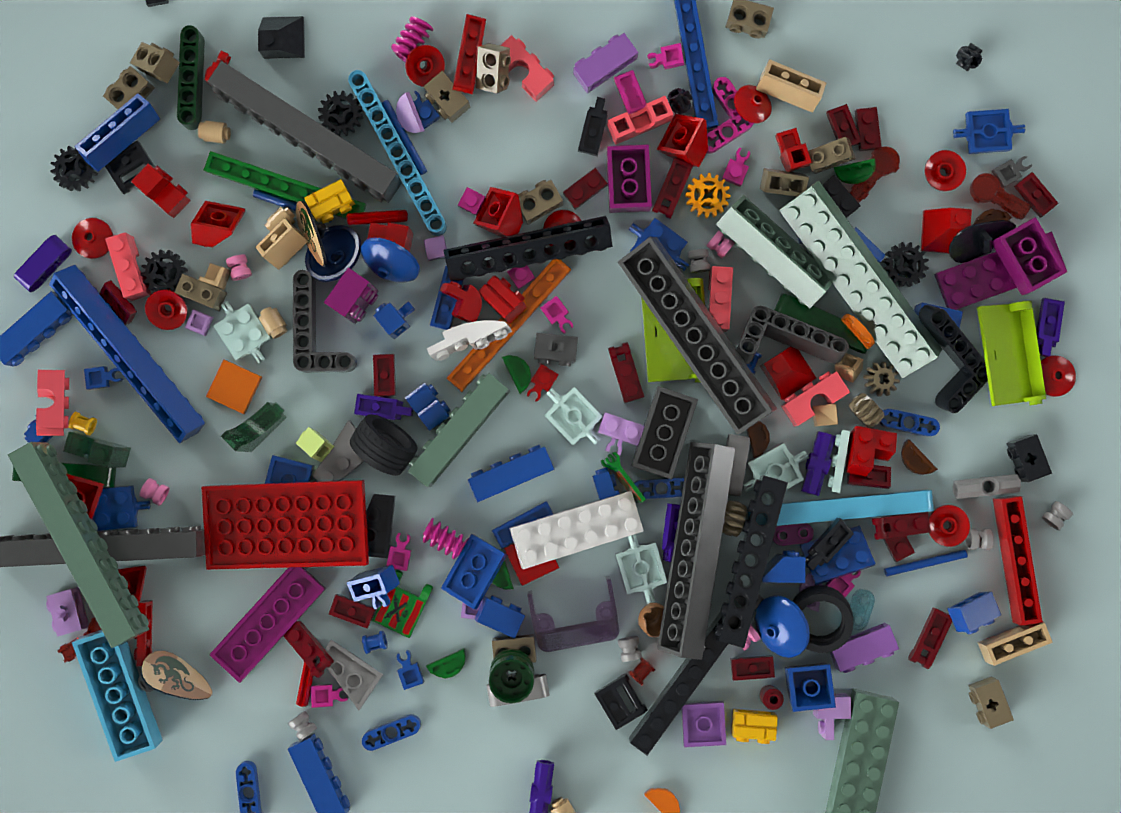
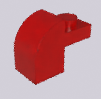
(793, 153)
(468, 300)

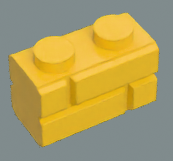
(330, 201)
(754, 725)

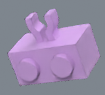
(620, 429)
(67, 611)

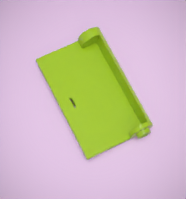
(1011, 353)
(662, 355)

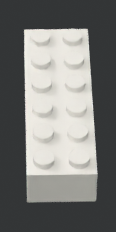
(576, 529)

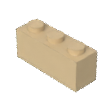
(791, 86)
(1014, 643)

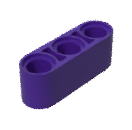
(42, 263)

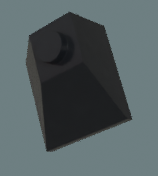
(281, 37)

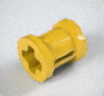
(82, 423)

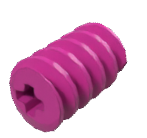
(411, 37)
(444, 539)

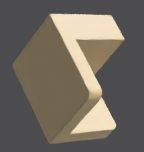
(216, 276)

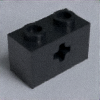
(1036, 465)

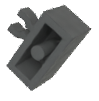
(555, 348)

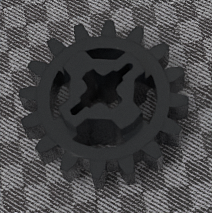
(348, 113)
(68, 177)
(900, 257)
(157, 265)

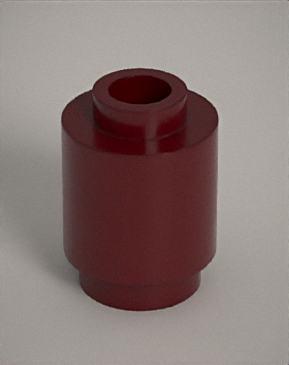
(769, 691)

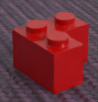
(158, 186)
(394, 232)
(865, 446)

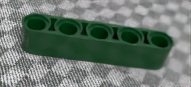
(186, 69)
(818, 318)
(91, 472)

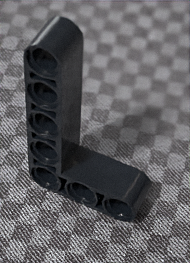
(972, 366)

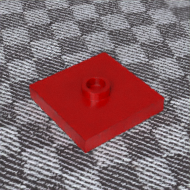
(531, 573)

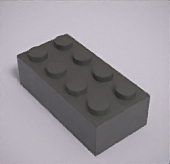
(664, 432)

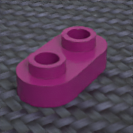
(793, 534)

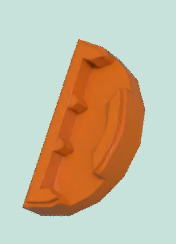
(858, 330)
(663, 800)

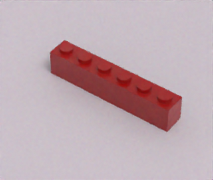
(1017, 560)

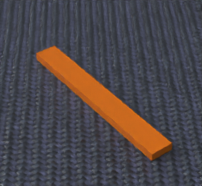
(534, 297)

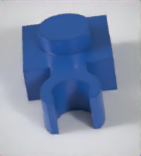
(426, 111)
(99, 377)
(409, 673)

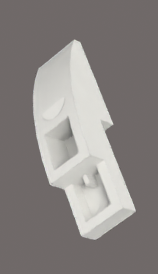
(476, 334)

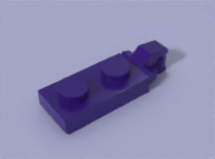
(1049, 325)
(381, 406)
(670, 528)

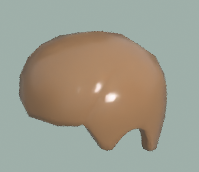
(651, 619)

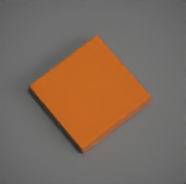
(234, 386)

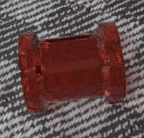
(641, 671)

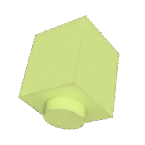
(314, 444)

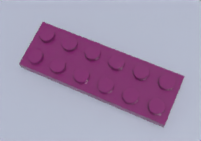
(978, 279)
(267, 622)

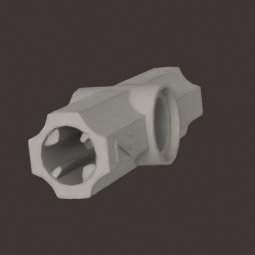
(998, 485)

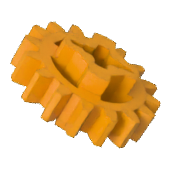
(703, 189)

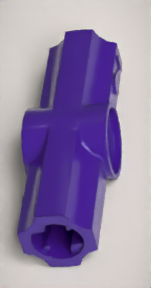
(818, 463)
(542, 787)

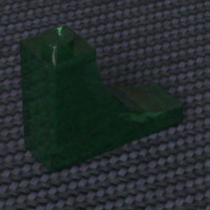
(255, 429)
(97, 450)

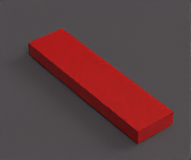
(467, 60)

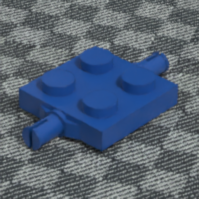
(988, 131)
(670, 240)
(118, 508)

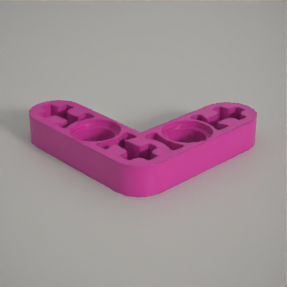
(732, 113)

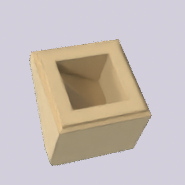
(849, 367)
(825, 415)

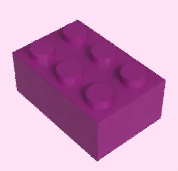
(629, 178)
(1029, 256)
(352, 296)

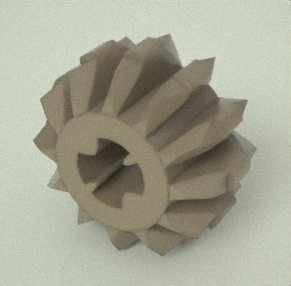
(888, 379)
(866, 410)
(734, 518)

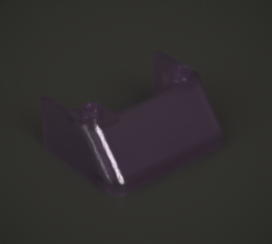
(554, 639)

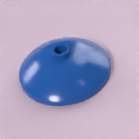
(389, 260)
(782, 626)

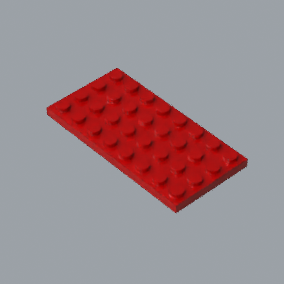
(285, 525)

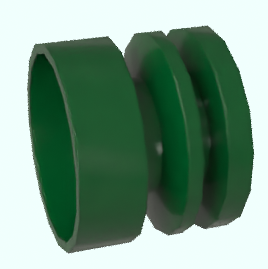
(511, 687)

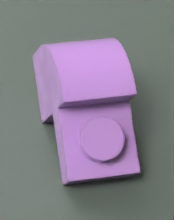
(827, 716)

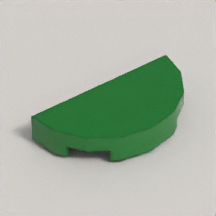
(855, 172)
(519, 371)
(503, 578)
(448, 665)

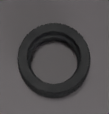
(383, 445)
(840, 636)

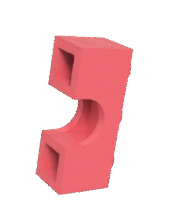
(539, 79)
(631, 125)
(123, 256)
(720, 295)
(799, 408)
(51, 420)

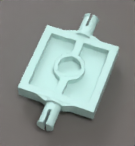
(242, 332)
(573, 416)
(777, 464)
(641, 568)

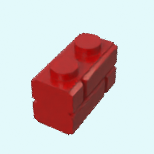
(502, 298)

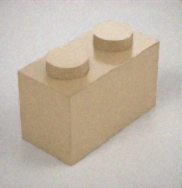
(281, 244)

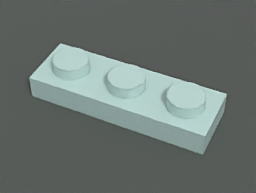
(839, 461)

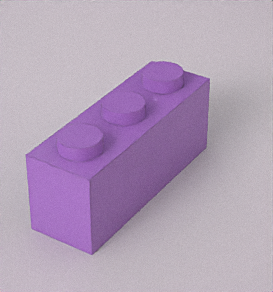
(605, 62)
(864, 648)

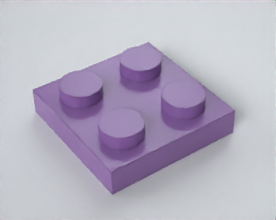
(703, 724)

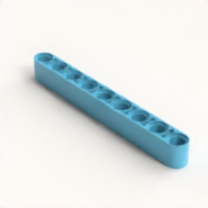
(393, 144)
(853, 507)

